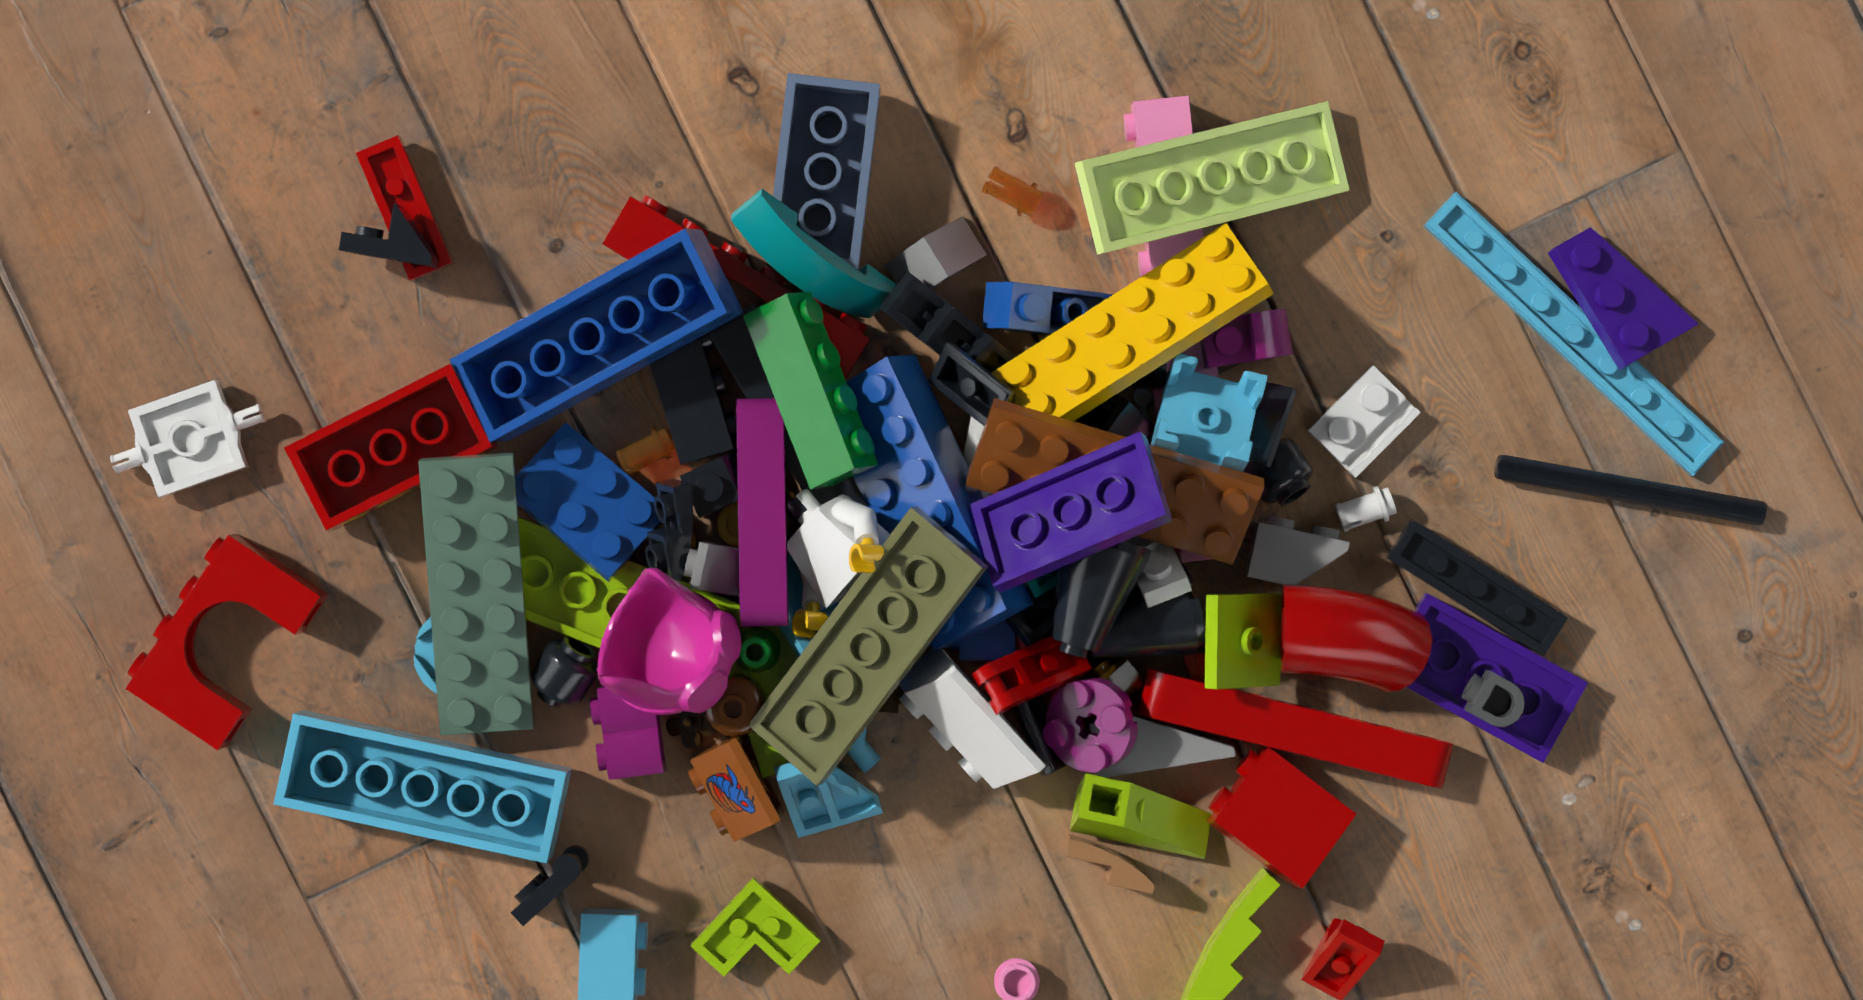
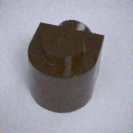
(1119, 672)

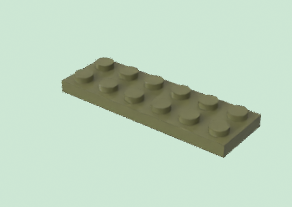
(867, 646)

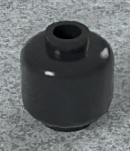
(1287, 476)
(564, 672)

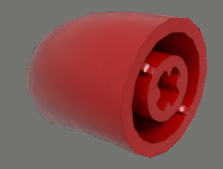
(1352, 637)

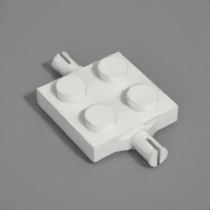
(188, 438)

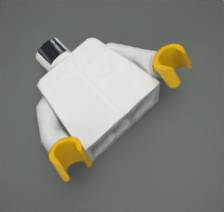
(831, 553)

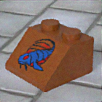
(736, 788)

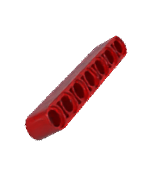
(1296, 728)

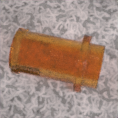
(1015, 192)
(647, 450)

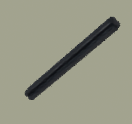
(1630, 490)

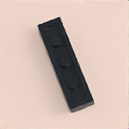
(1476, 587)

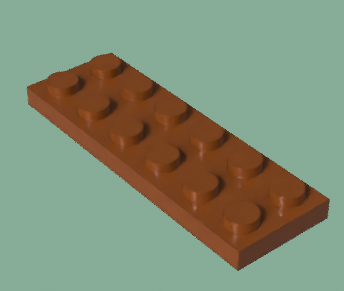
(1206, 500)

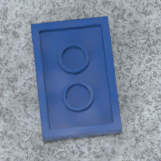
(586, 501)

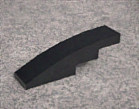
(938, 322)

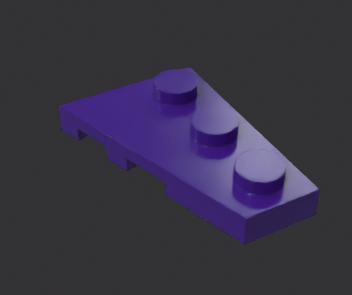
(1618, 299)

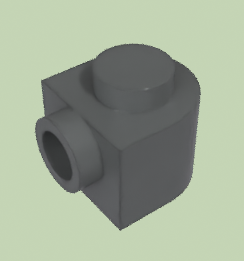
(1493, 699)

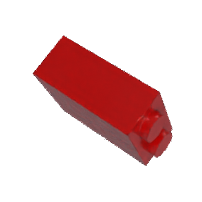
(1279, 816)

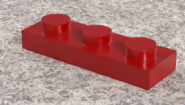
(395, 181)

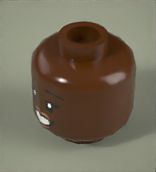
(737, 706)

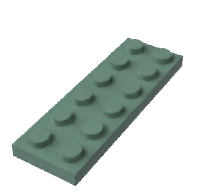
(476, 593)

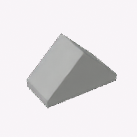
(938, 255)

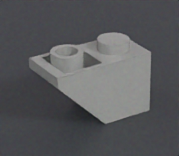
(1290, 555)
(714, 568)

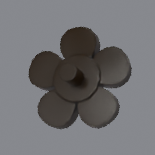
(693, 727)

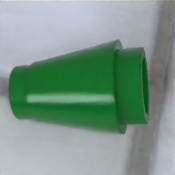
(767, 640)

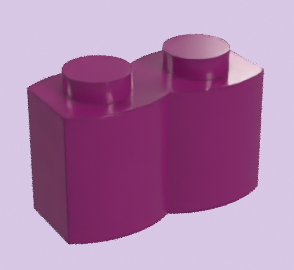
(630, 738)

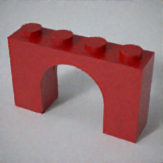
(170, 674)

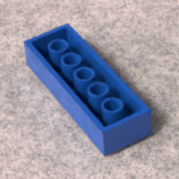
(596, 335)
(925, 469)

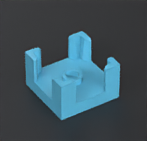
(1208, 414)

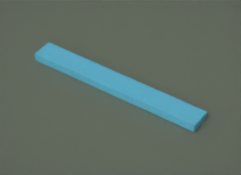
(1570, 333)

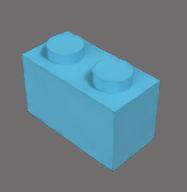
(611, 954)

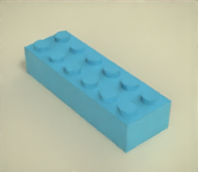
(422, 786)

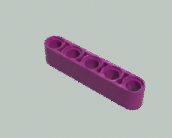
(762, 513)

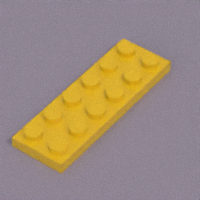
(1137, 328)

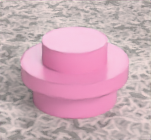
(1016, 980)

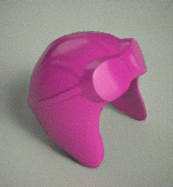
(667, 648)

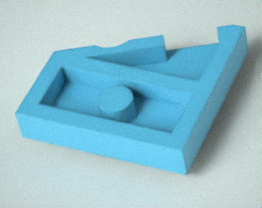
(824, 806)

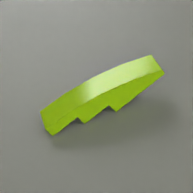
(1214, 973)

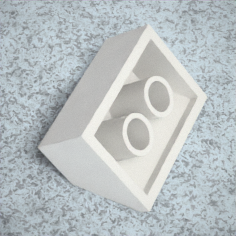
(966, 721)

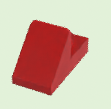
(1342, 958)

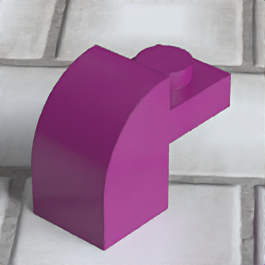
(1248, 339)

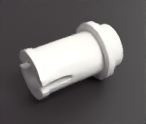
(1366, 509)

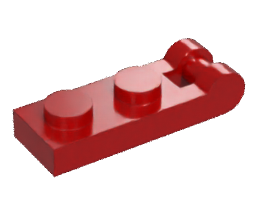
(1029, 673)

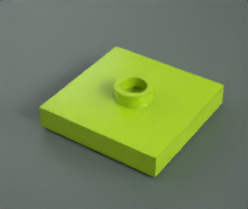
(1243, 640)

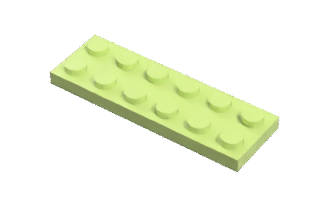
(1211, 177)

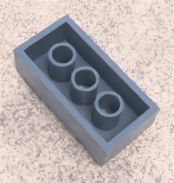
(828, 158)

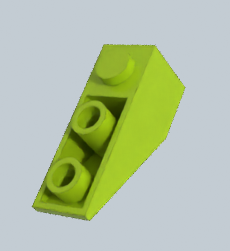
(1138, 817)

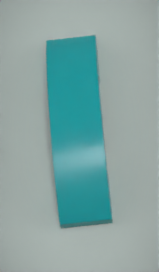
(806, 262)

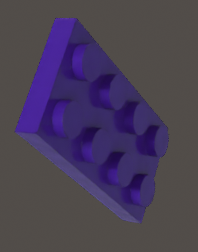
(1070, 512)
(1469, 648)

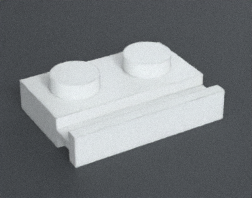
(1363, 421)

